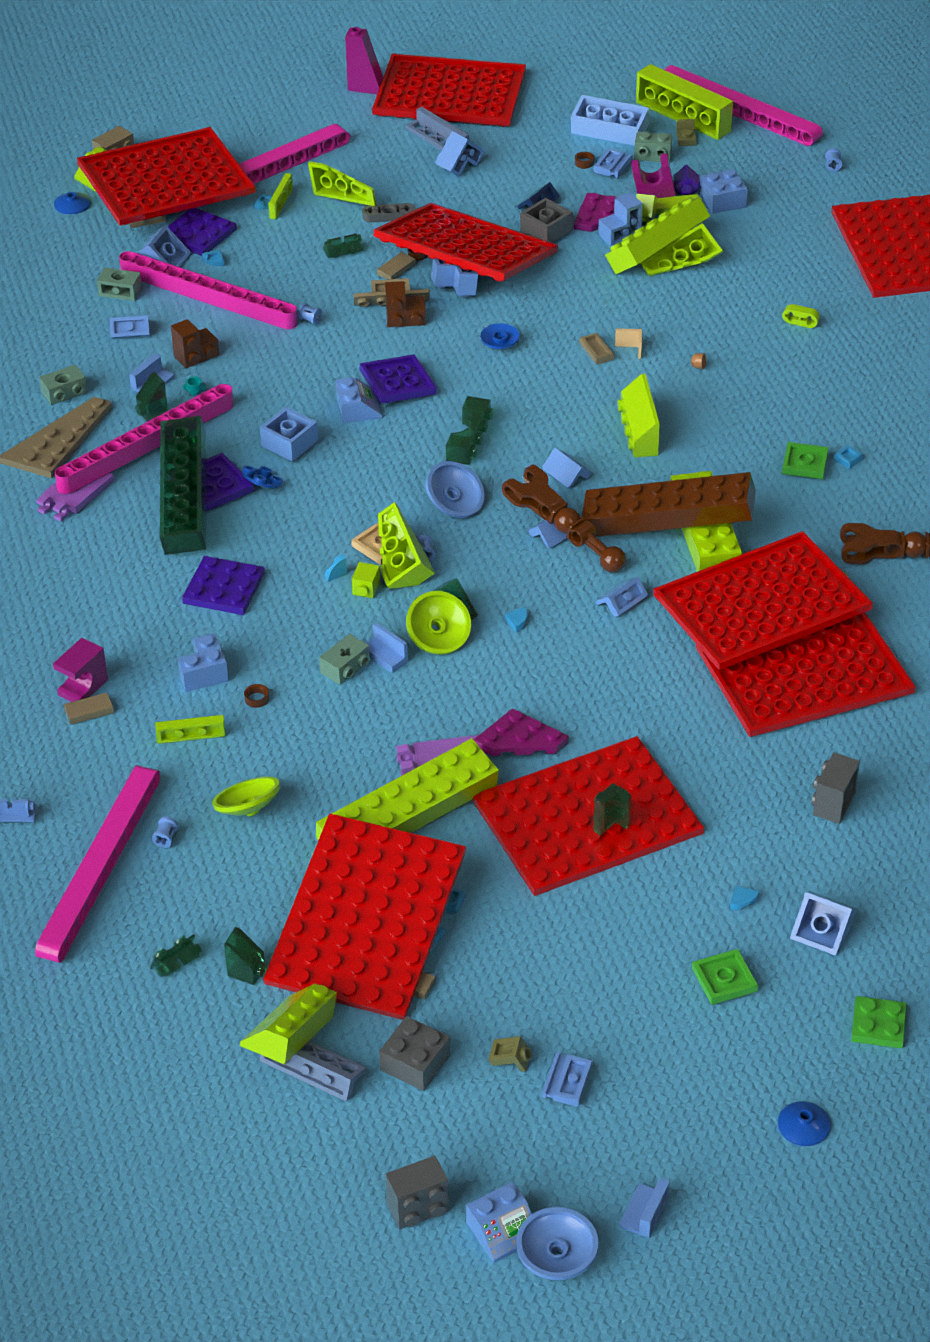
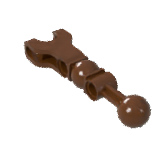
(551, 507)
(875, 543)

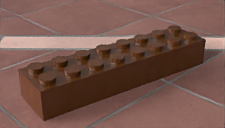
(670, 504)

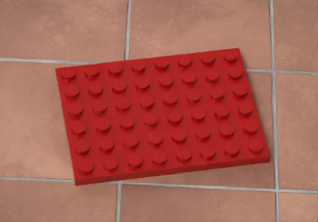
(450, 89)
(165, 176)
(466, 241)
(889, 243)
(762, 600)
(813, 677)
(549, 815)
(366, 915)

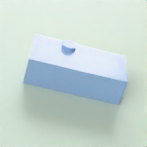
(609, 119)

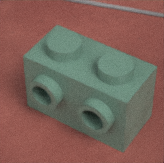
(651, 146)

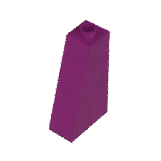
(362, 64)

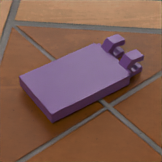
(73, 501)
(421, 752)

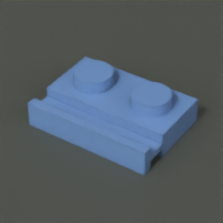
(612, 163)
(567, 1079)

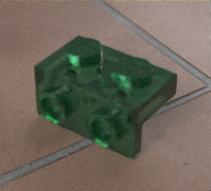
(611, 807)

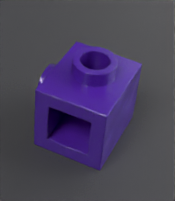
(686, 181)

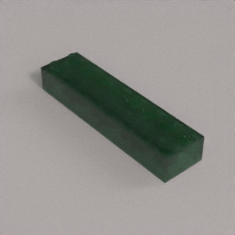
(183, 485)

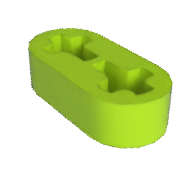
(801, 316)

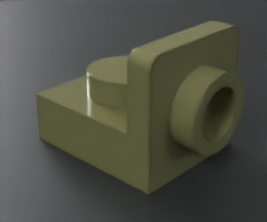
(685, 132)
(510, 1051)

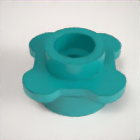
(194, 385)

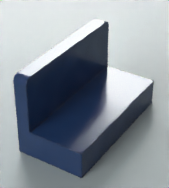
(545, 191)

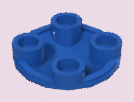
(261, 477)

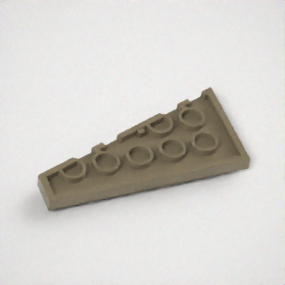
(58, 441)

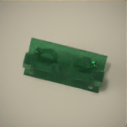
(335, 247)
(167, 959)

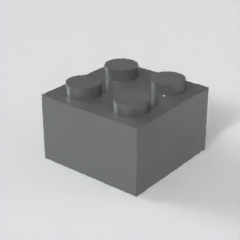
(546, 220)
(835, 787)
(414, 1053)
(417, 1192)

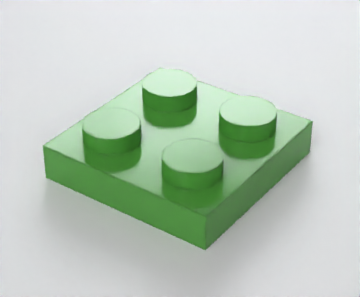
(805, 460)
(724, 976)
(878, 1022)

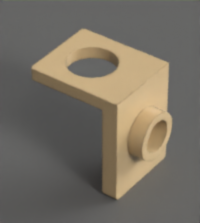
(629, 338)

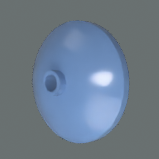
(455, 489)
(561, 1232)

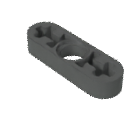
(379, 212)

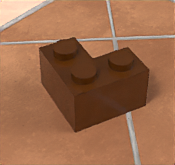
(402, 309)
(191, 344)

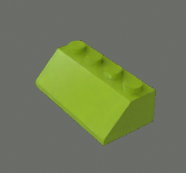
(639, 418)
(292, 1023)

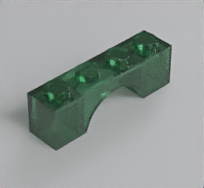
(464, 444)

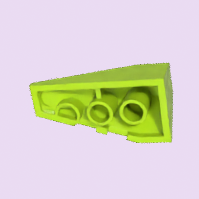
(337, 185)
(687, 250)
(402, 555)

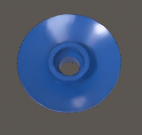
(72, 203)
(499, 336)
(804, 1131)

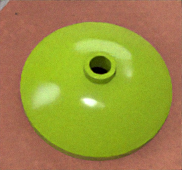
(441, 610)
(247, 796)

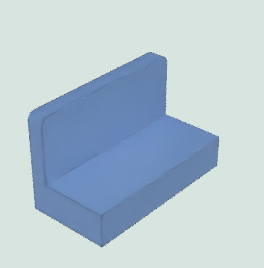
(129, 326)
(143, 371)
(565, 468)
(548, 533)
(624, 596)
(387, 649)
(645, 1208)

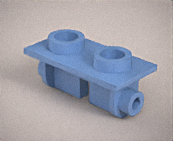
(18, 811)

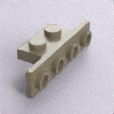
(378, 293)

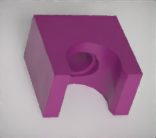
(656, 183)
(85, 669)

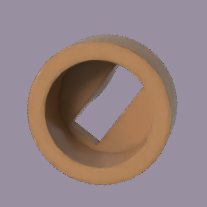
(698, 360)

